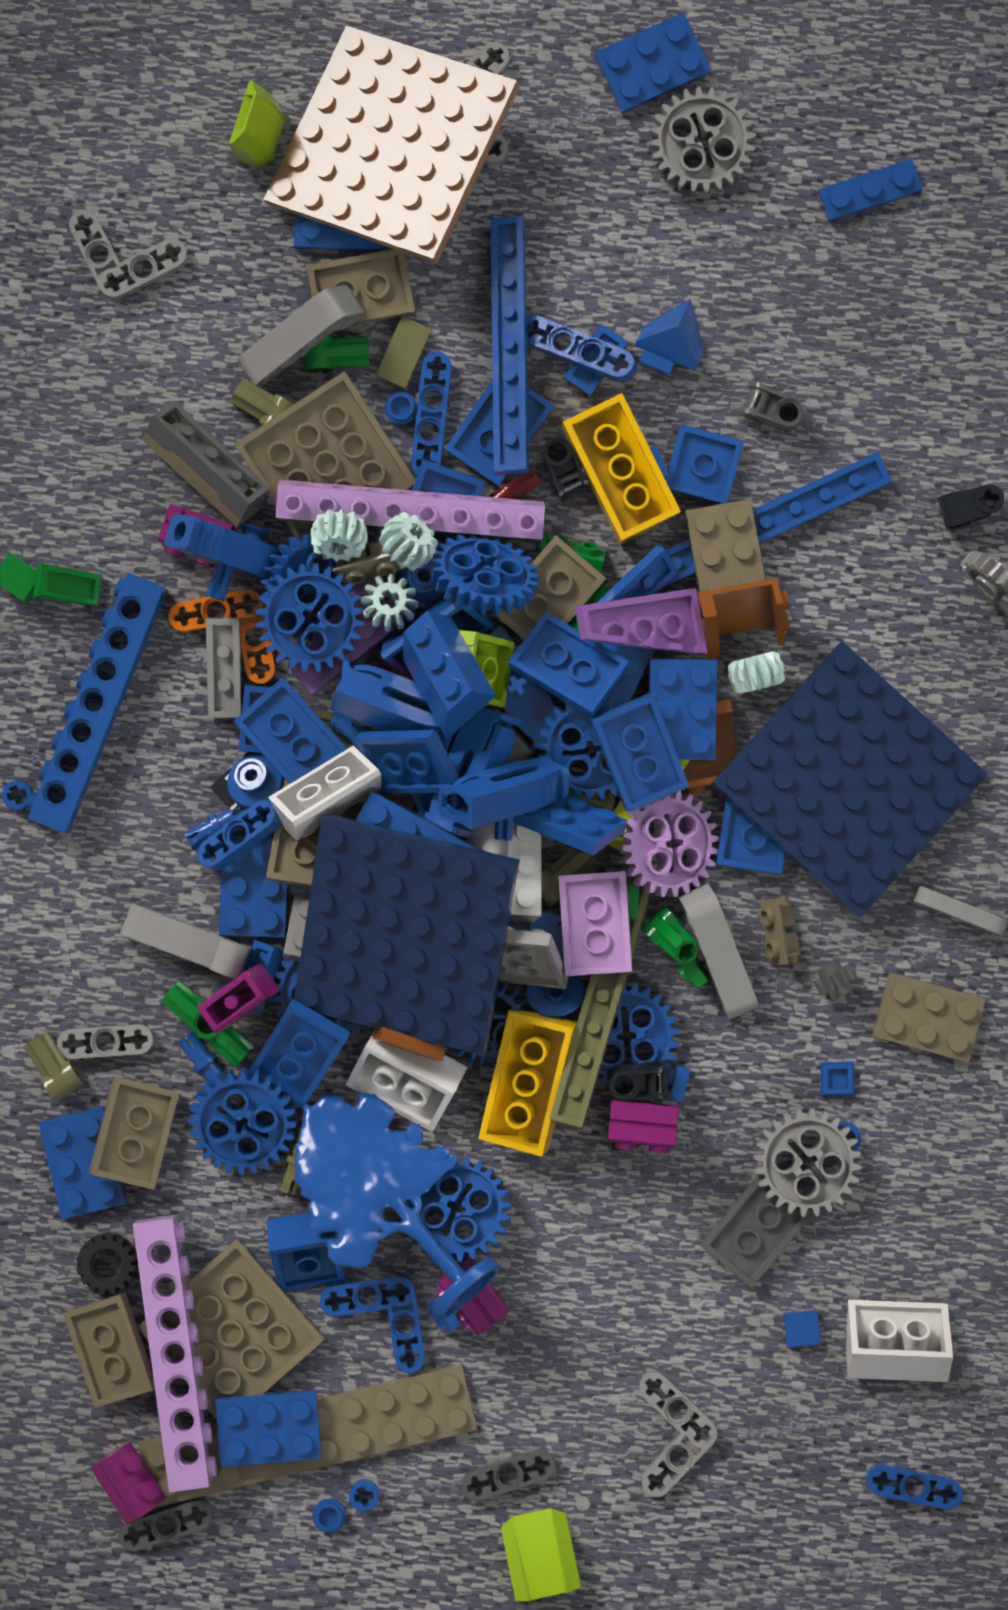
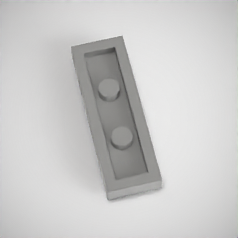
(224, 667)

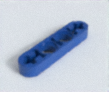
(579, 344)
(431, 416)

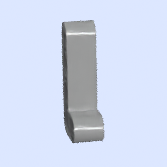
(298, 333)
(186, 941)
(719, 951)

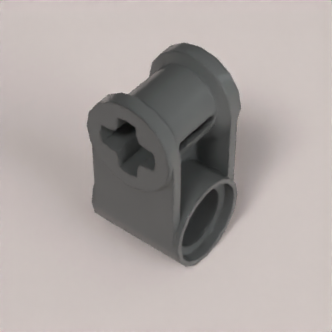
(769, 407)

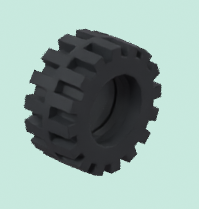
(86, 1263)

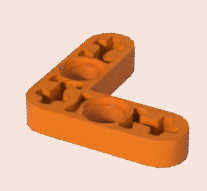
(248, 622)

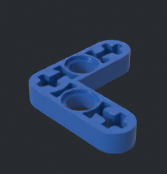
(395, 1308)

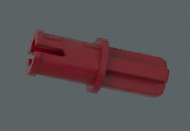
(519, 486)

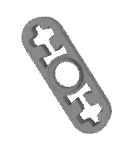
(960, 910)
(80, 1034)

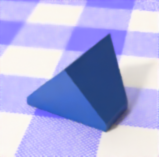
(674, 336)

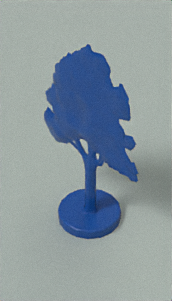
(357, 1169)

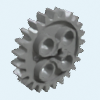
(729, 132)
(988, 577)
(784, 1181)

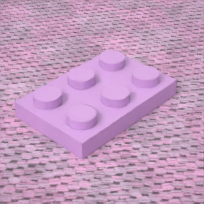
(595, 923)

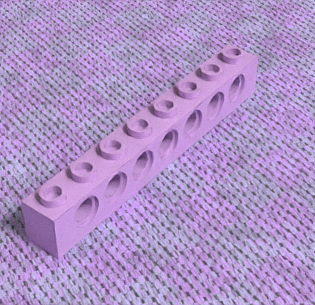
(439, 510)
(180, 1472)

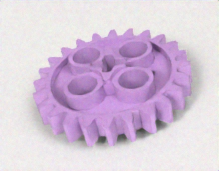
(694, 840)

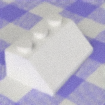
(325, 790)
(523, 846)
(407, 1081)
(898, 1341)

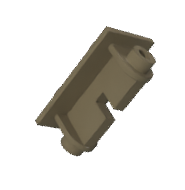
(366, 567)
(779, 946)

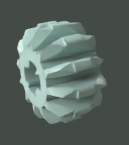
(338, 535)
(408, 541)
(396, 593)
(756, 672)

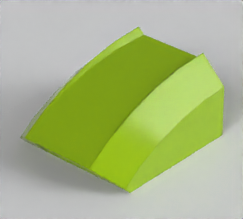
(257, 127)
(492, 657)
(540, 1555)

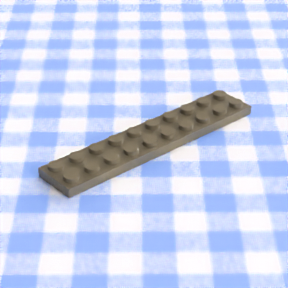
(351, 1428)

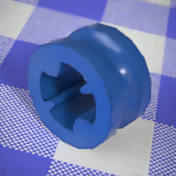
(254, 531)
(21, 786)
(369, 1486)

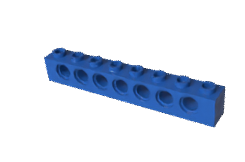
(128, 590)

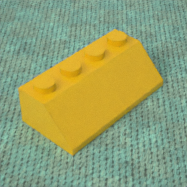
(620, 468)
(527, 1081)

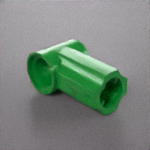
(337, 353)
(670, 935)

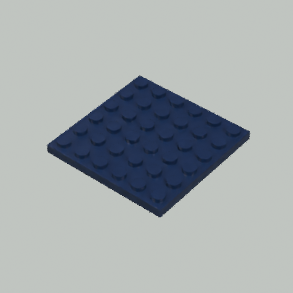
(849, 779)
(405, 933)

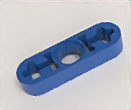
(225, 836)
(888, 1489)

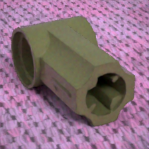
(258, 402)
(570, 863)
(56, 1071)

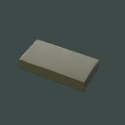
(403, 352)

